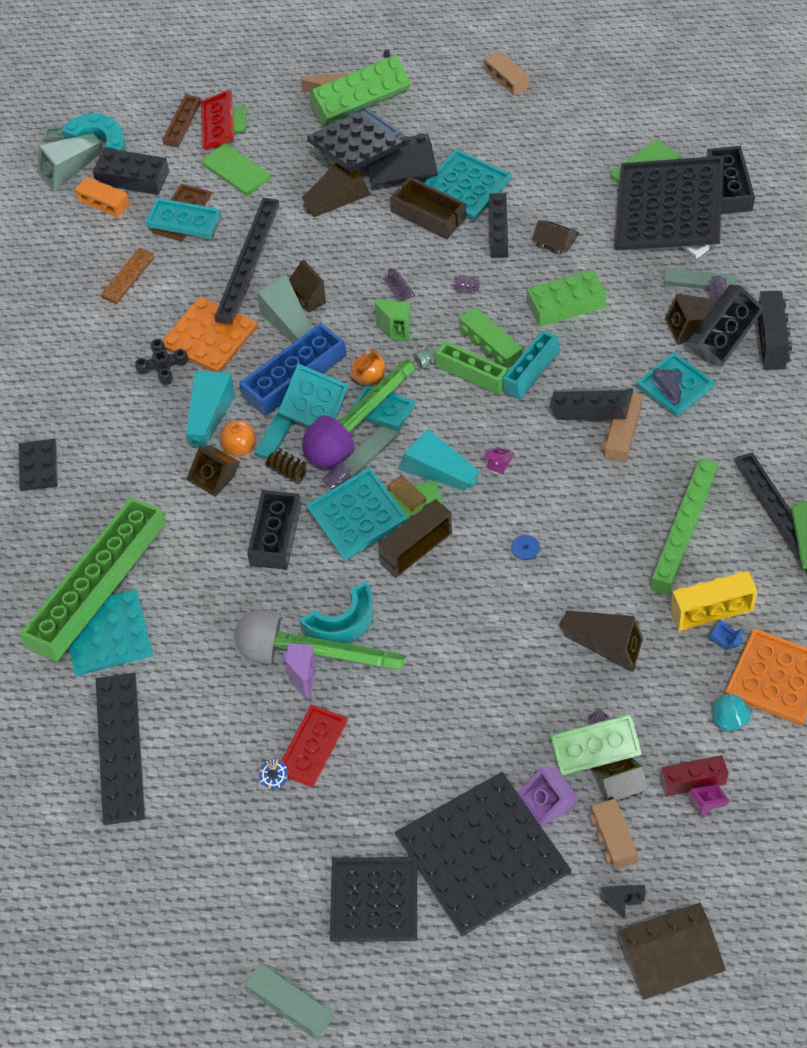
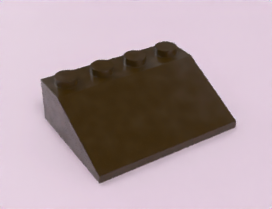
(671, 951)

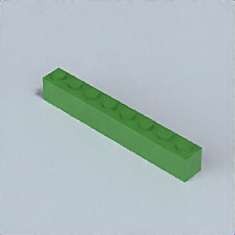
(684, 527)

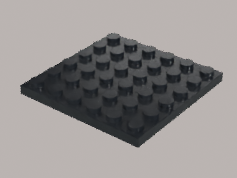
(670, 203)
(482, 853)

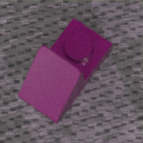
(498, 459)
(707, 798)

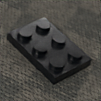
(38, 465)

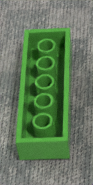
(359, 89)

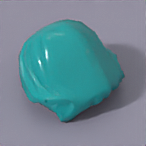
(730, 712)

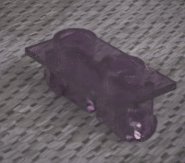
(398, 285)

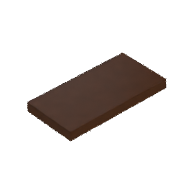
(189, 195)

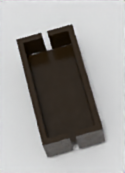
(428, 207)
(415, 537)

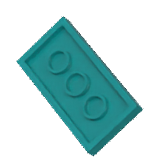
(183, 218)

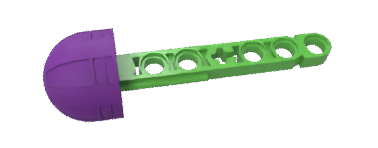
(329, 441)

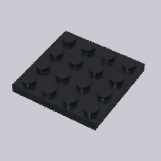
(354, 142)
(374, 899)

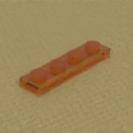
(127, 275)

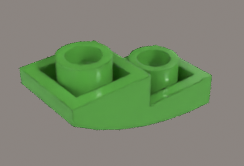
(239, 118)

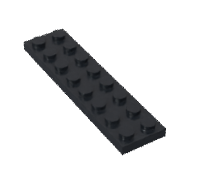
(120, 749)

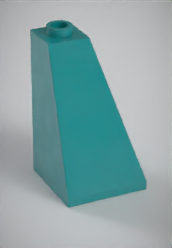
(209, 402)
(438, 462)

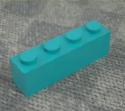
(531, 364)

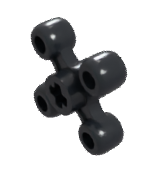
(161, 361)

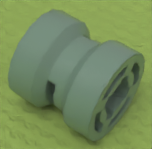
(425, 357)

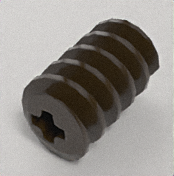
(286, 465)

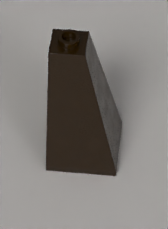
(335, 190)
(686, 315)
(606, 635)

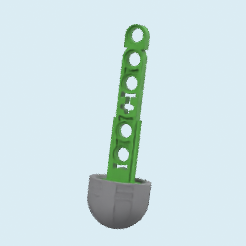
(259, 635)

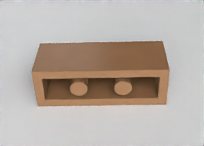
(506, 72)
(613, 834)

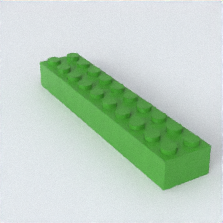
(92, 579)

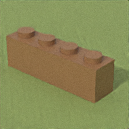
(622, 431)

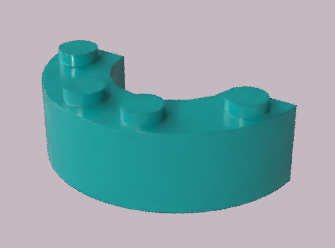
(100, 125)
(346, 626)

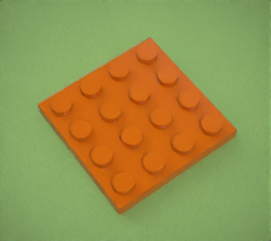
(207, 341)
(772, 676)

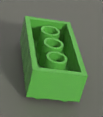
(566, 298)

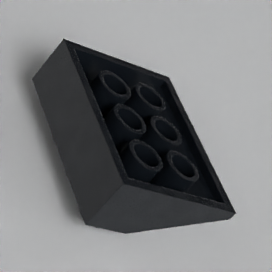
(412, 160)

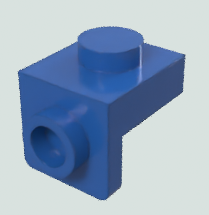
(725, 635)

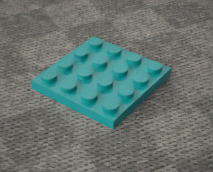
(469, 181)
(357, 513)
(112, 636)

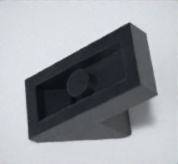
(617, 896)

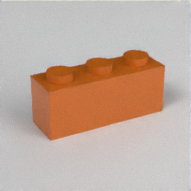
(102, 196)

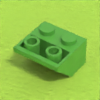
(394, 319)

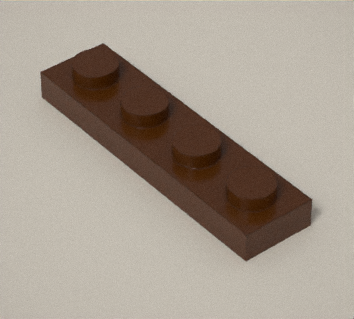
(181, 120)

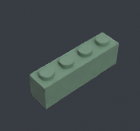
(288, 1000)

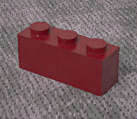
(693, 774)

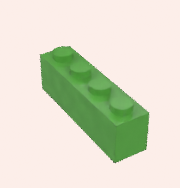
(490, 338)
(471, 367)

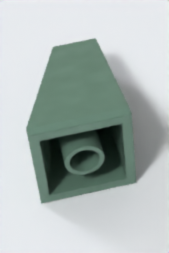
(65, 158)
(282, 308)

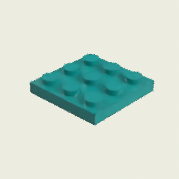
(693, 384)
(311, 396)

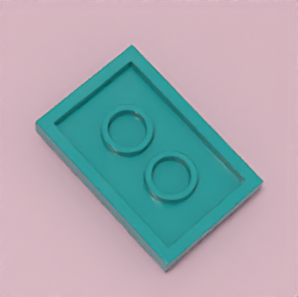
(390, 411)

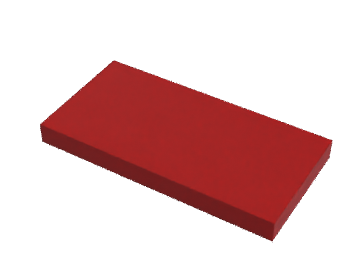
(217, 120)
(313, 745)

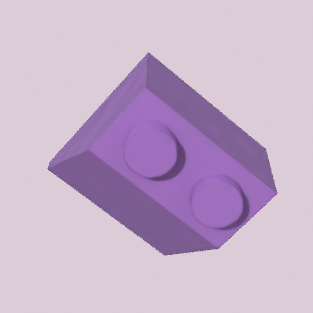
(300, 667)
(548, 795)

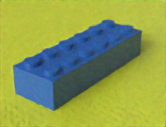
(268, 384)

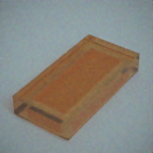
(406, 493)

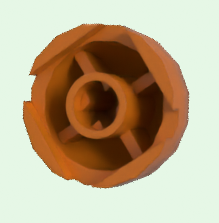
(368, 368)
(237, 438)

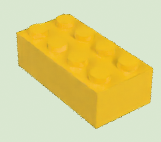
(713, 600)

